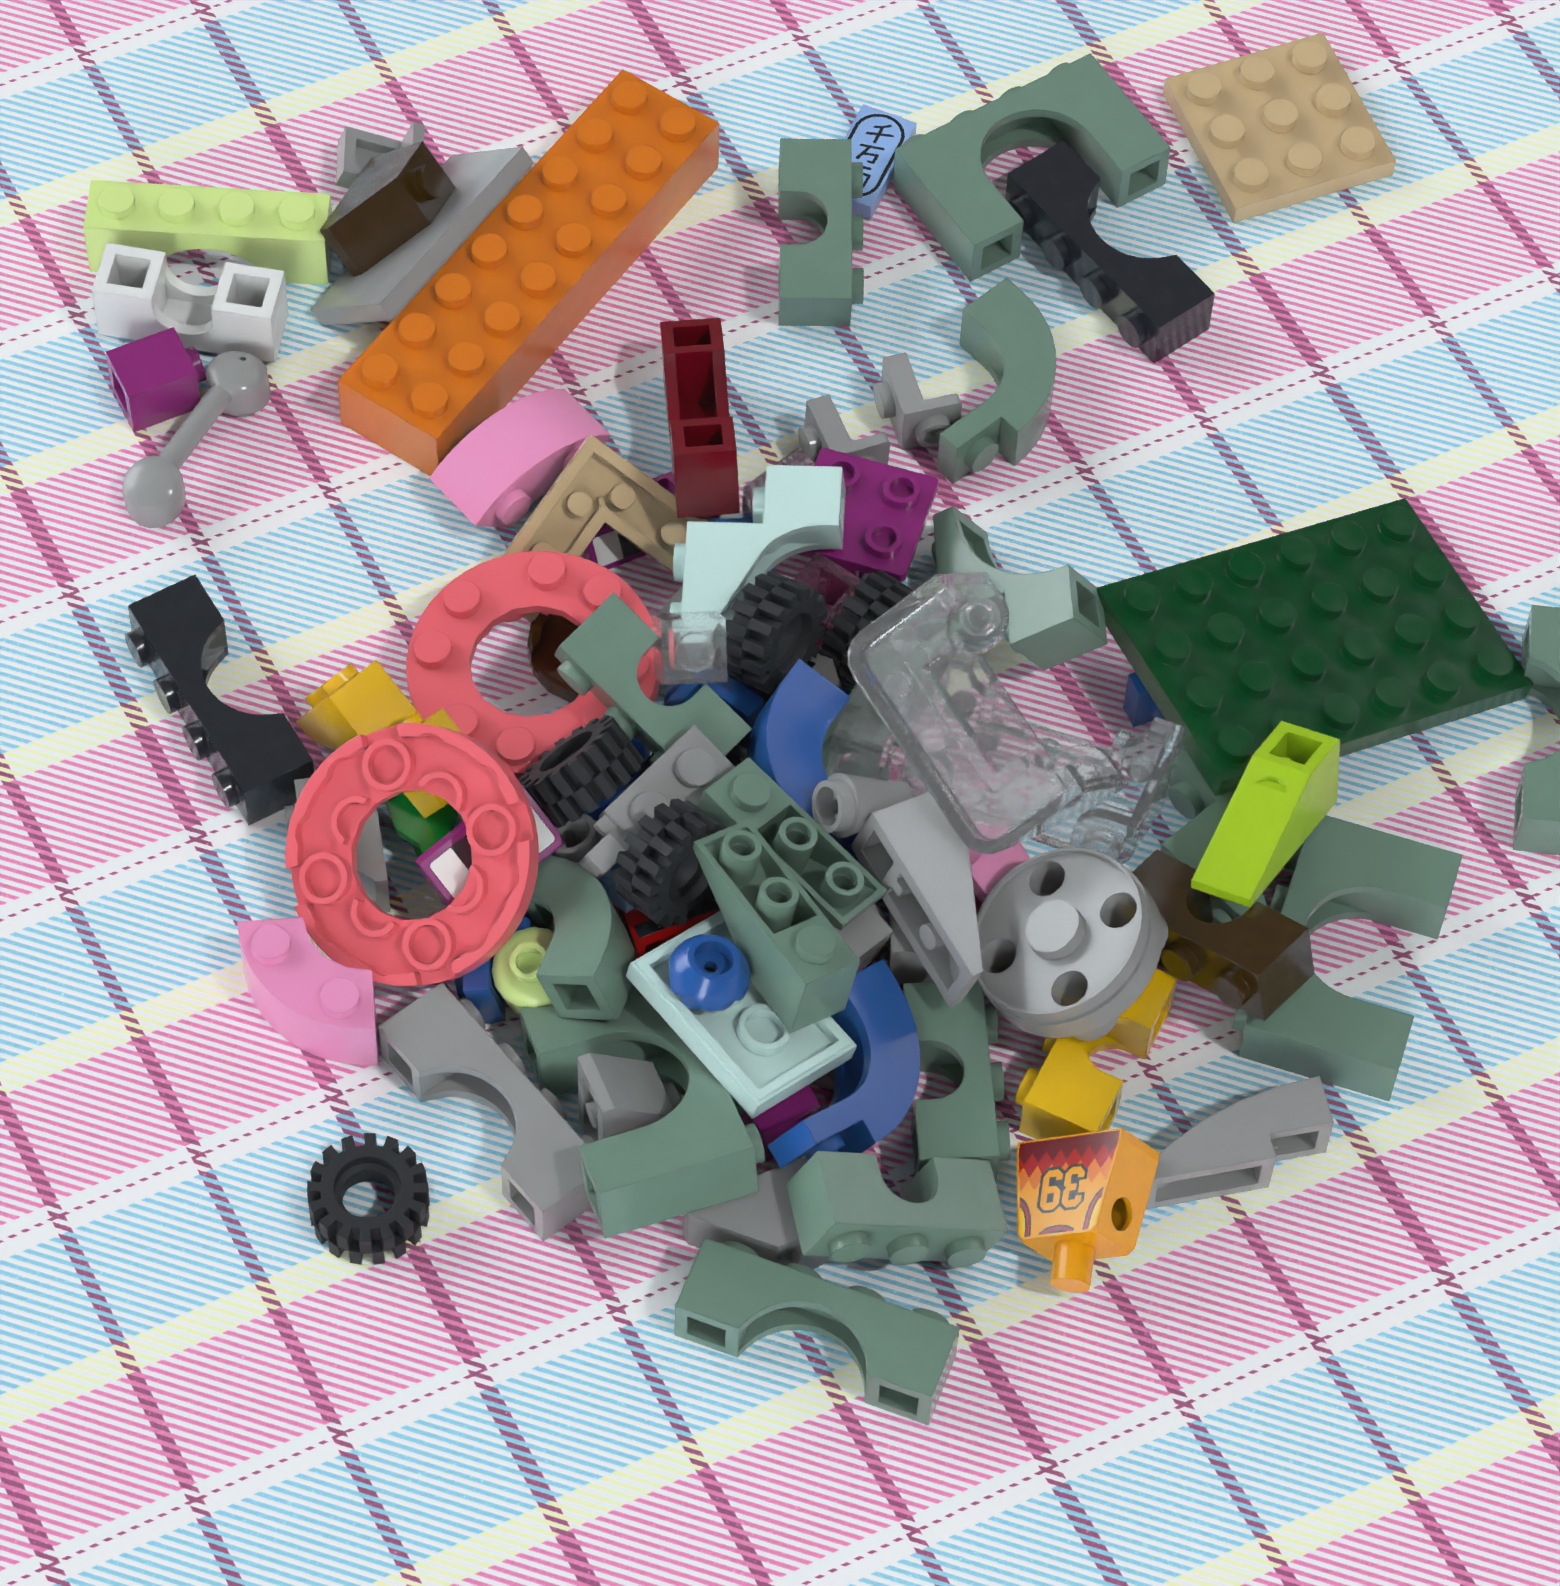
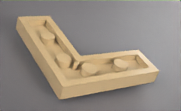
(599, 490)

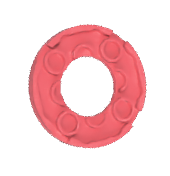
(505, 592)
(326, 836)

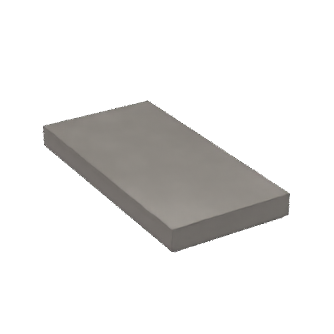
(389, 286)

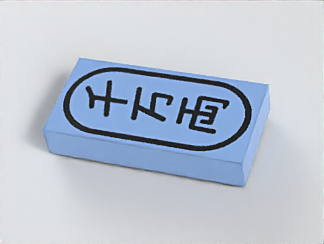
(874, 142)

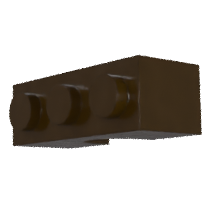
(1243, 962)

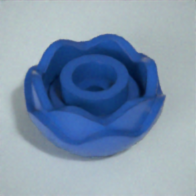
(705, 989)

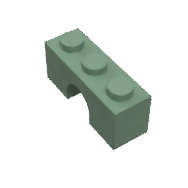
(818, 276)
(605, 659)
(957, 1046)
(851, 1214)

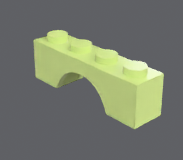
(257, 225)

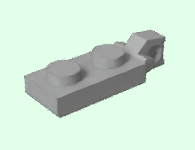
(679, 773)

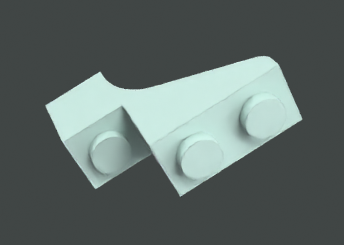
(791, 515)

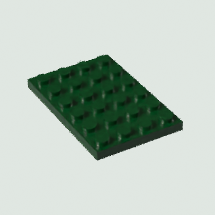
(1319, 627)

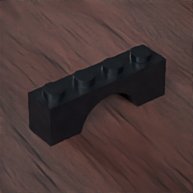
(1151, 300)
(251, 754)

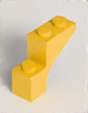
(362, 704)

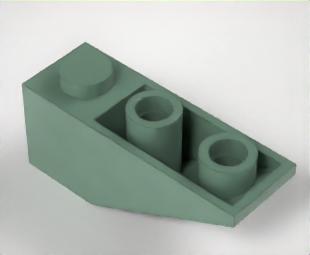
(813, 857)
(787, 940)

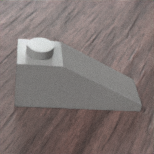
(928, 889)

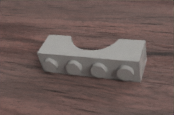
(445, 1052)

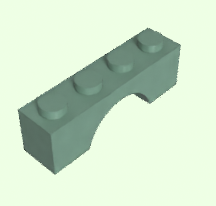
(1539, 786)
(741, 1297)

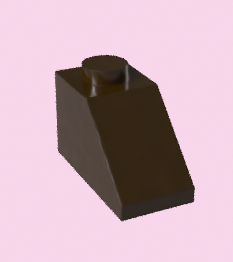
(387, 206)

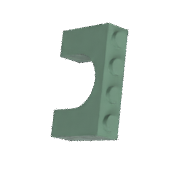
(1076, 103)
(1340, 876)
(666, 1168)

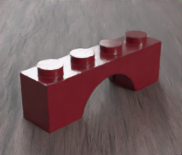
(699, 418)

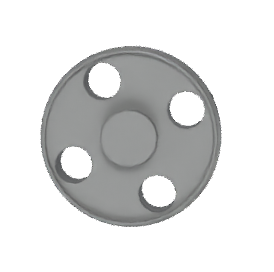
(1067, 939)

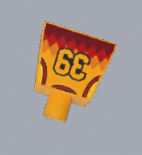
(1082, 1200)

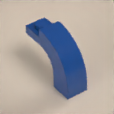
(791, 735)
(872, 1086)

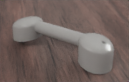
(154, 485)

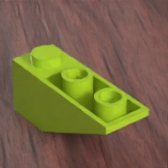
(1271, 813)

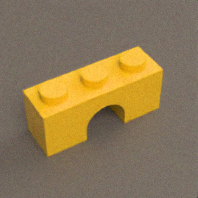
(1074, 1094)

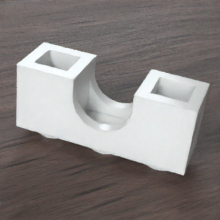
(141, 297)

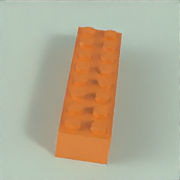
(529, 272)

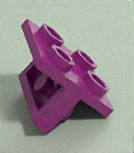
(882, 515)

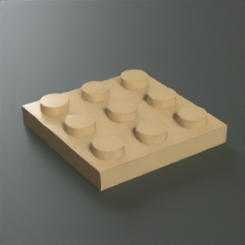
(1278, 127)

